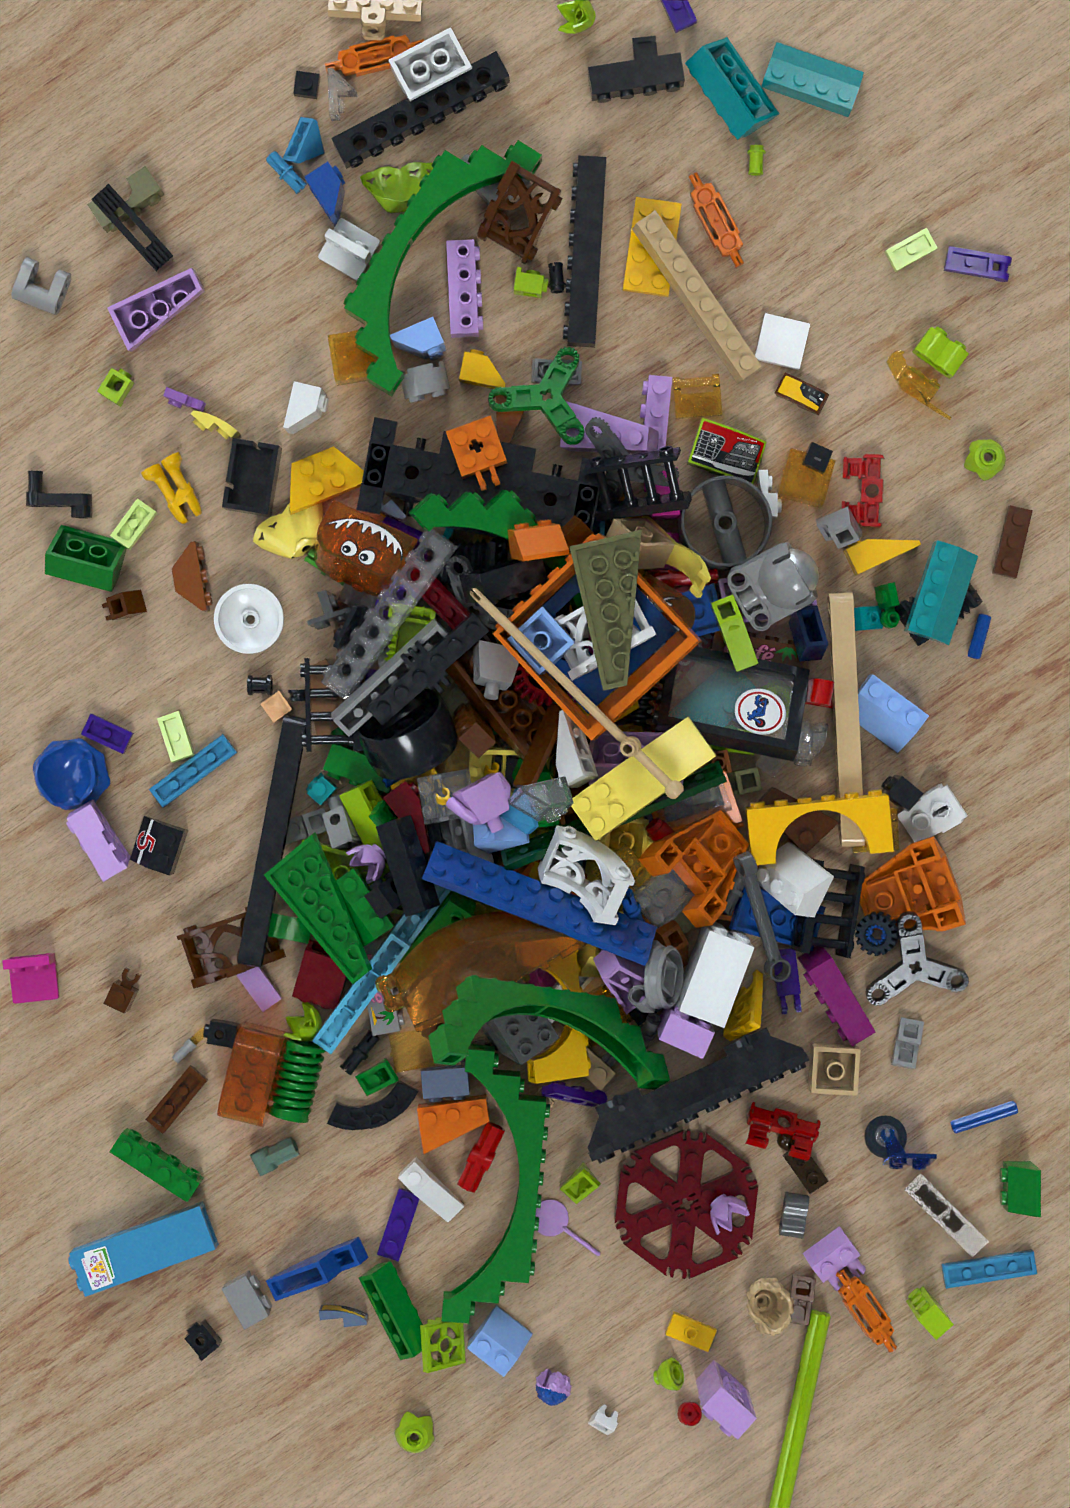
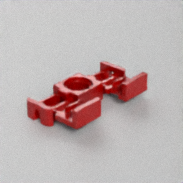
(871, 471)
(764, 1118)

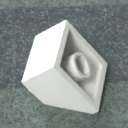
(304, 406)

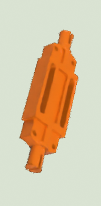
(352, 62)
(705, 198)
(854, 1294)

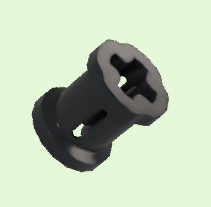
(260, 685)

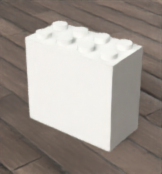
(714, 973)

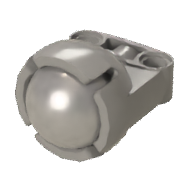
(775, 584)

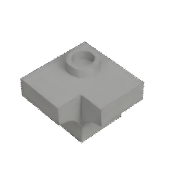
(840, 527)

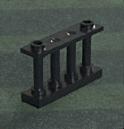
(631, 505)
(307, 738)
(804, 926)

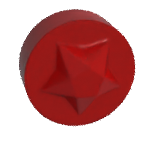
(689, 1413)

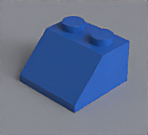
(328, 189)

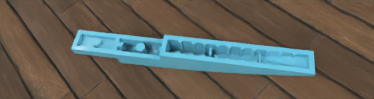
(382, 963)

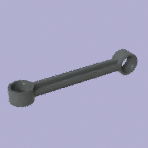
(747, 869)

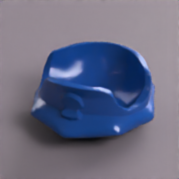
(70, 773)

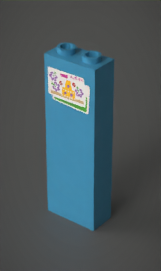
(143, 1249)

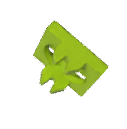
(458, 1355)

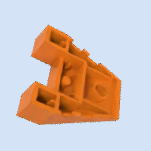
(703, 860)

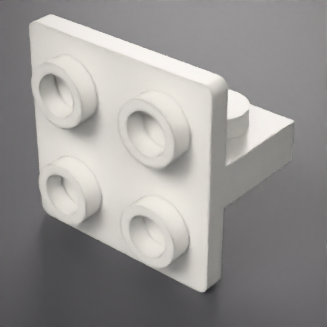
(348, 248)

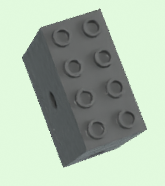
(520, 1035)

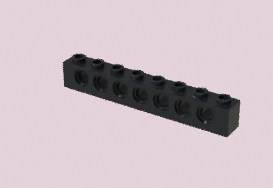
(386, 120)

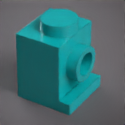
(321, 788)

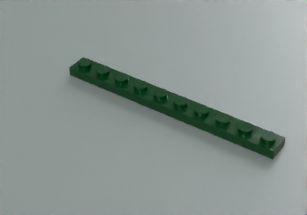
(697, 782)

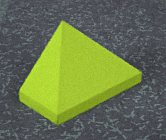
(580, 1184)

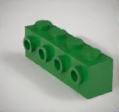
(452, 909)
(157, 1164)
(394, 1309)

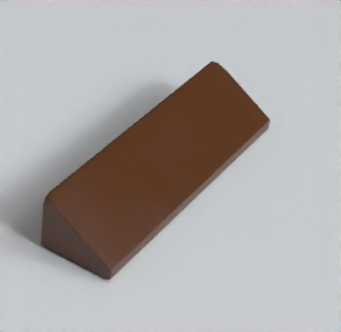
(539, 748)

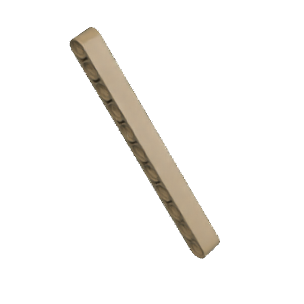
(845, 708)

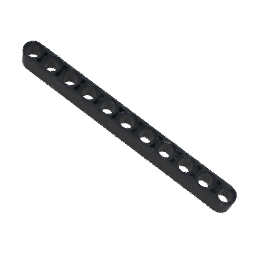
(272, 841)

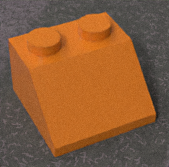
(537, 541)

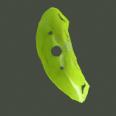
(398, 188)

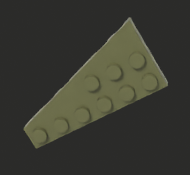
(607, 586)

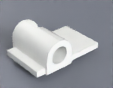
(933, 813)

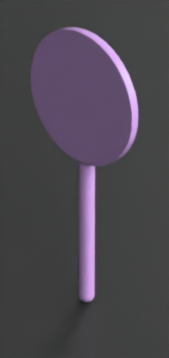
(554, 1220)

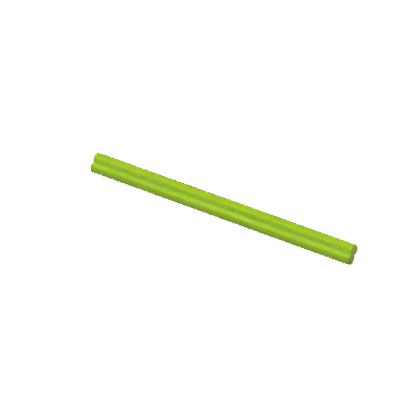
(800, 1409)

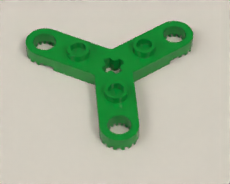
(555, 409)

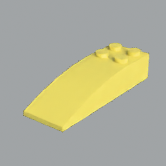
(633, 787)

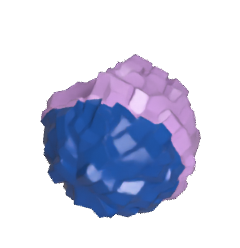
(552, 1387)

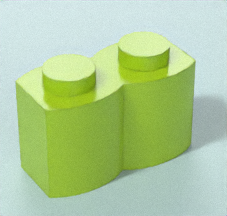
(941, 352)

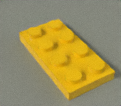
(641, 271)

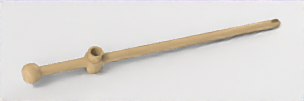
(672, 788)

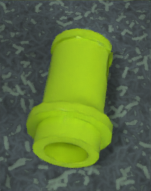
(756, 160)

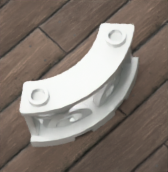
(577, 657)
(601, 902)

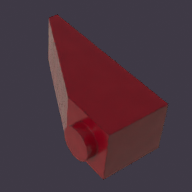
(405, 802)

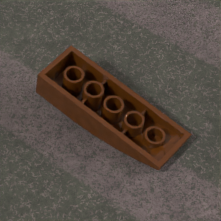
(508, 715)

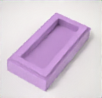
(260, 988)

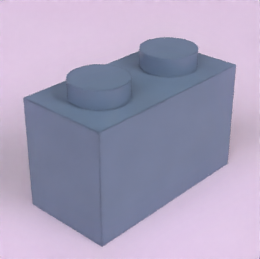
(445, 1082)

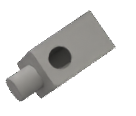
(493, 668)
(339, 826)

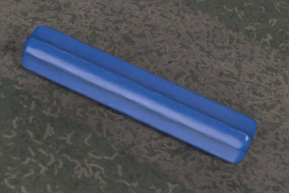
(984, 1117)

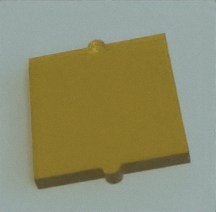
(410, 1051)

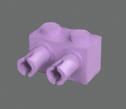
(832, 1255)

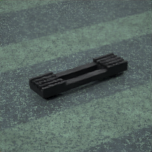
(109, 201)

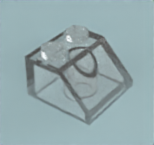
(432, 785)
(543, 799)
(662, 897)

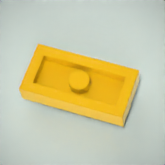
(690, 1331)

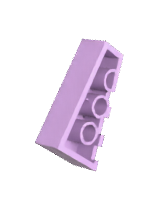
(152, 308)
(633, 436)

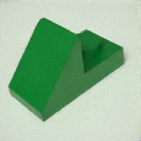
(377, 1077)

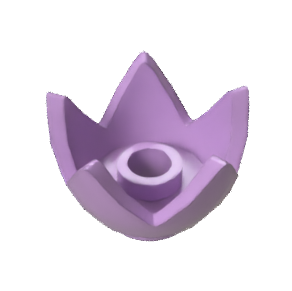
(369, 856)
(722, 1211)

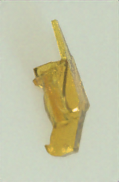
(913, 381)

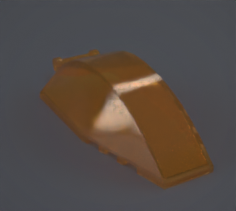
(480, 945)

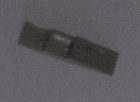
(946, 1215)

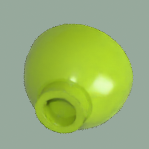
(669, 1375)

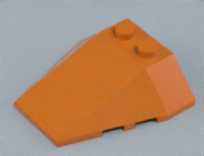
(918, 882)

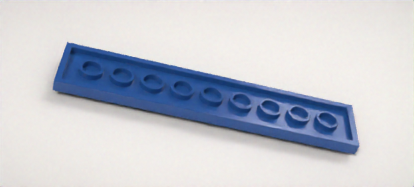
(536, 902)

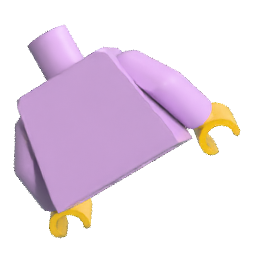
(481, 800)

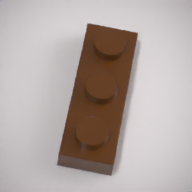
(1012, 542)
(176, 1099)

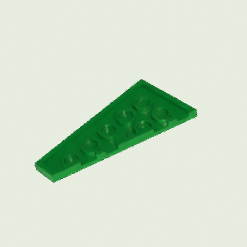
(313, 895)

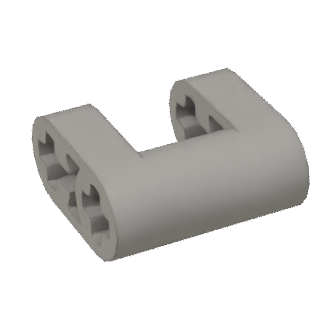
(36, 296)

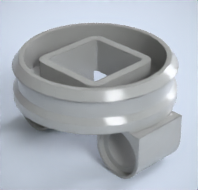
(661, 980)

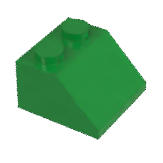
(1021, 1188)

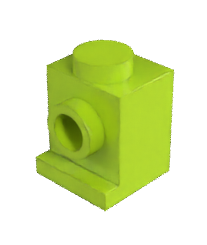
(530, 283)
(108, 389)

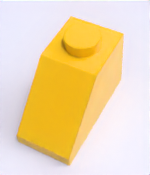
(479, 371)

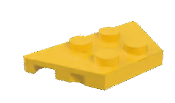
(322, 478)
(746, 1010)

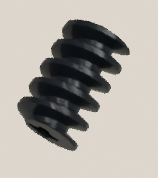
(639, 715)

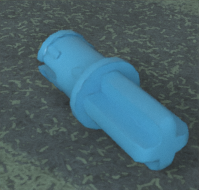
(286, 172)

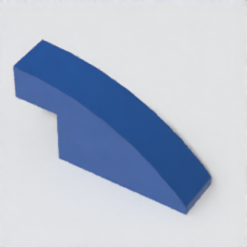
(317, 1269)

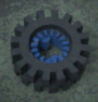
(866, 928)

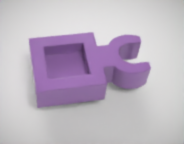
(178, 399)

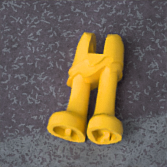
(184, 493)

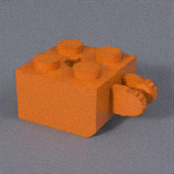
(488, 458)

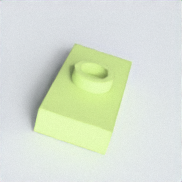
(911, 250)
(133, 524)
(175, 736)

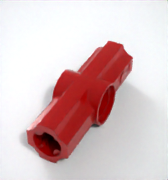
(481, 1157)

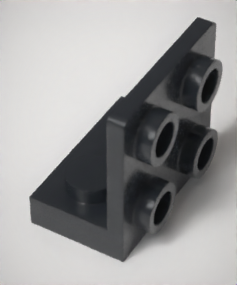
(354, 618)

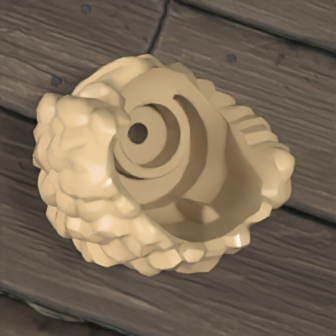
(774, 1308)

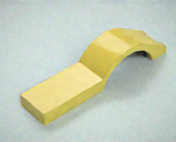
(687, 562)

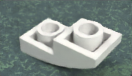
(764, 484)

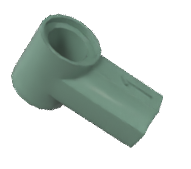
(268, 1158)

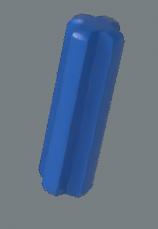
(979, 636)

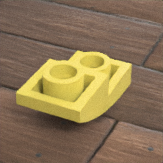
(208, 421)

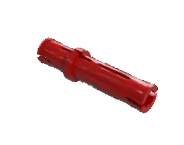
(677, 578)

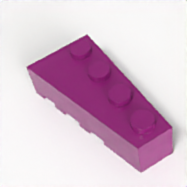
(836, 995)

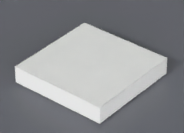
(782, 341)

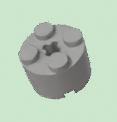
(424, 381)

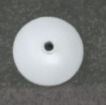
(232, 616)

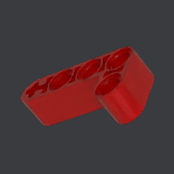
(819, 692)

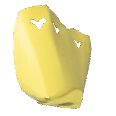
(290, 532)

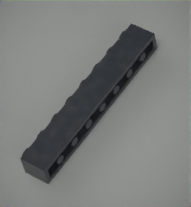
(586, 251)

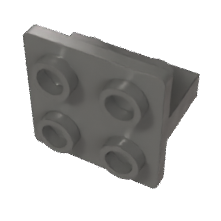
(329, 605)

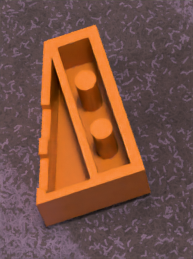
(450, 1119)

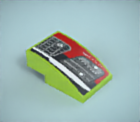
(726, 451)

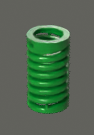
(292, 1078)

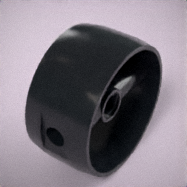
(411, 740)

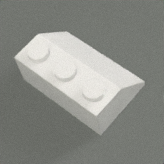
(429, 64)
(795, 880)

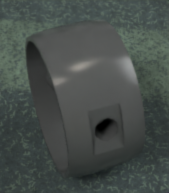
(720, 506)

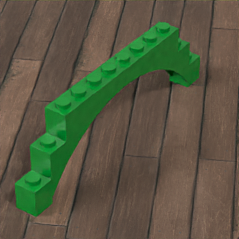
(444, 185)
(495, 517)
(592, 1015)
(513, 1254)

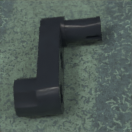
(79, 502)

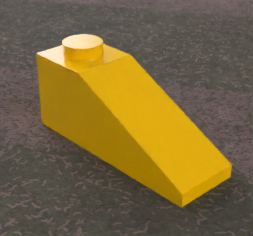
(873, 552)

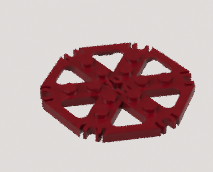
(668, 1191)

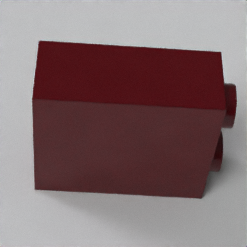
(319, 978)

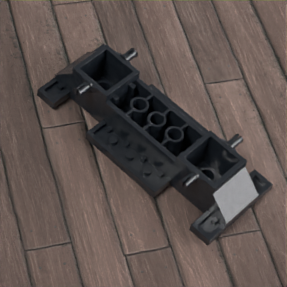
(440, 474)
(640, 1116)

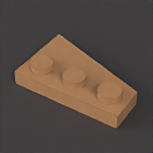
(323, 704)

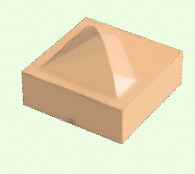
(276, 706)

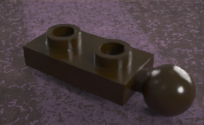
(806, 1171)

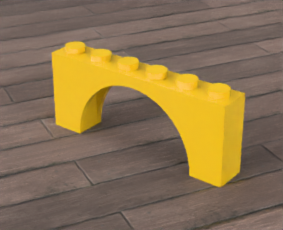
(868, 811)
(568, 1055)

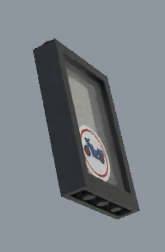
(741, 710)

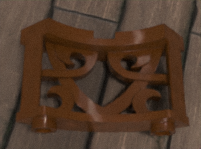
(517, 240)
(209, 972)

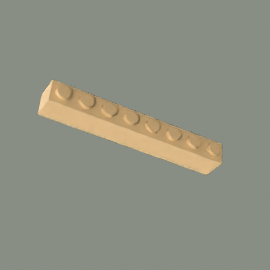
(696, 296)

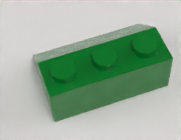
(85, 558)
(365, 919)

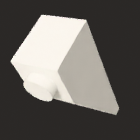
(573, 753)
(430, 1189)

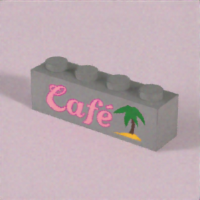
(380, 1019)

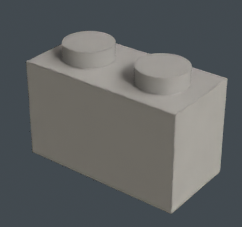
(247, 1299)

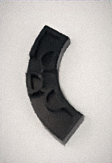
(374, 1114)

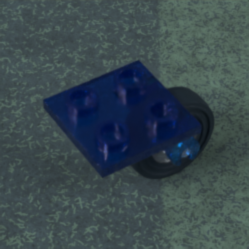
(887, 1138)

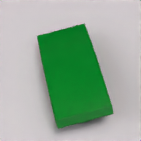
(288, 929)

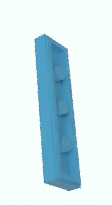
(193, 770)
(989, 1269)

